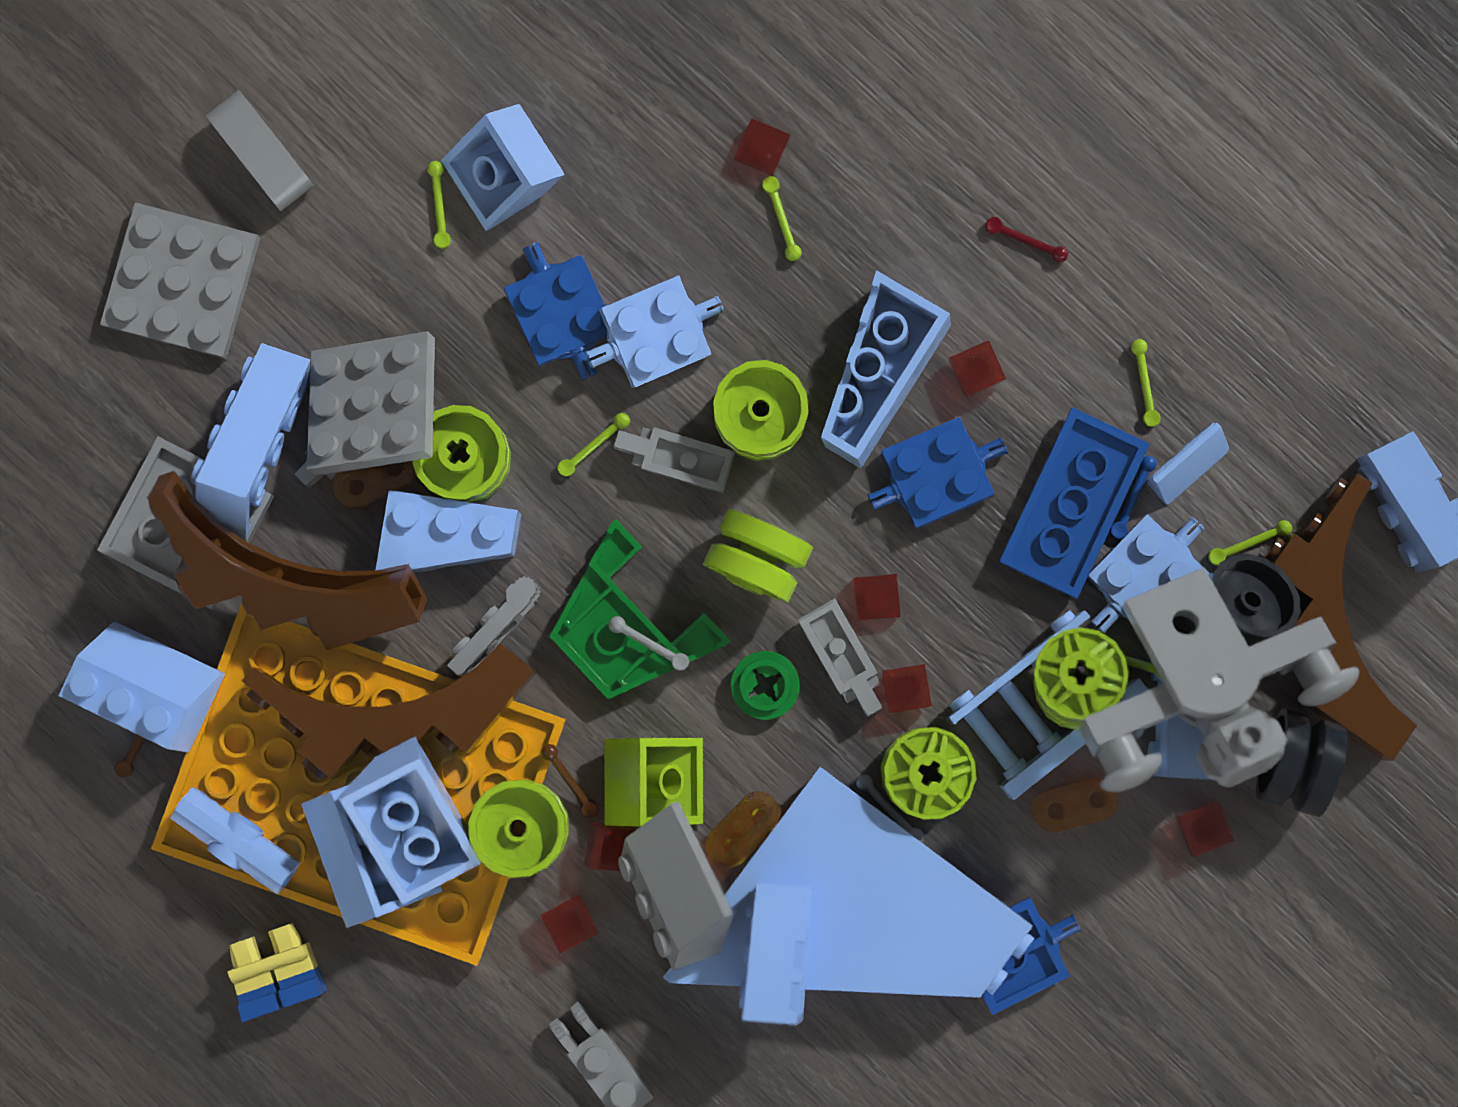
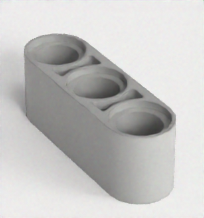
(259, 150)

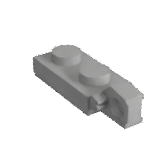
(678, 457)
(842, 655)

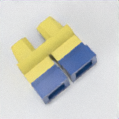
(275, 980)

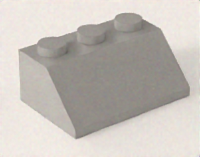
(676, 888)

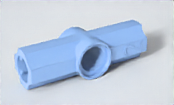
(235, 840)

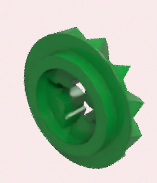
(785, 689)

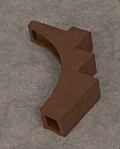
(1317, 573)
(273, 590)
(338, 732)

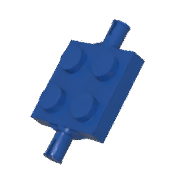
(558, 310)
(937, 473)
(1039, 964)

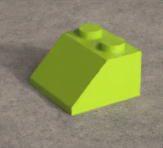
(649, 776)

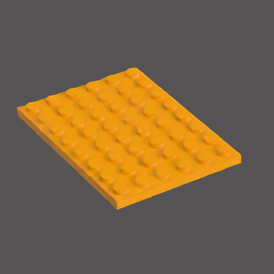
(255, 770)

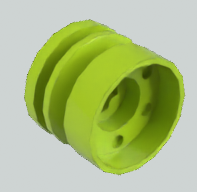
(1060, 695)
(903, 781)

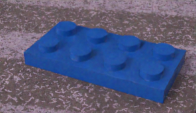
(1073, 503)

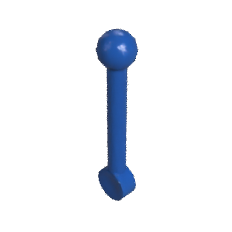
(1120, 529)

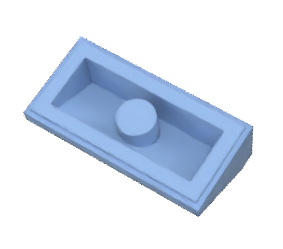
(1189, 463)

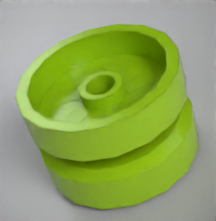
(786, 406)
(489, 460)
(759, 552)
(492, 825)

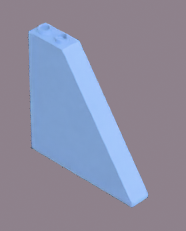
(881, 906)

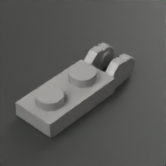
(496, 626)
(602, 1063)

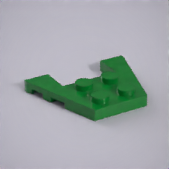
(614, 659)

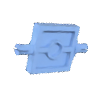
(655, 331)
(1141, 563)

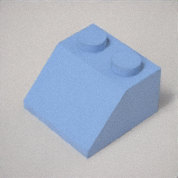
(502, 165)

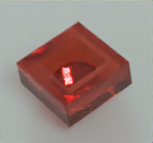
(762, 147)
(977, 369)
(876, 597)
(906, 688)
(1204, 828)
(605, 846)
(569, 923)

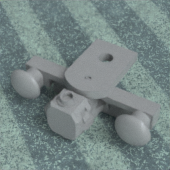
(1209, 686)

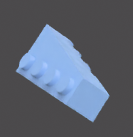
(886, 359)
(250, 436)

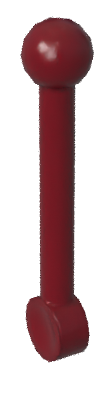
(995, 226)

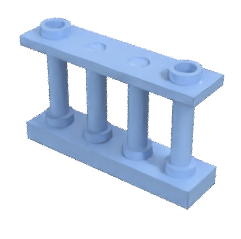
(1052, 746)

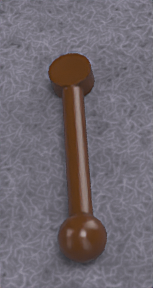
(125, 767)
(588, 806)

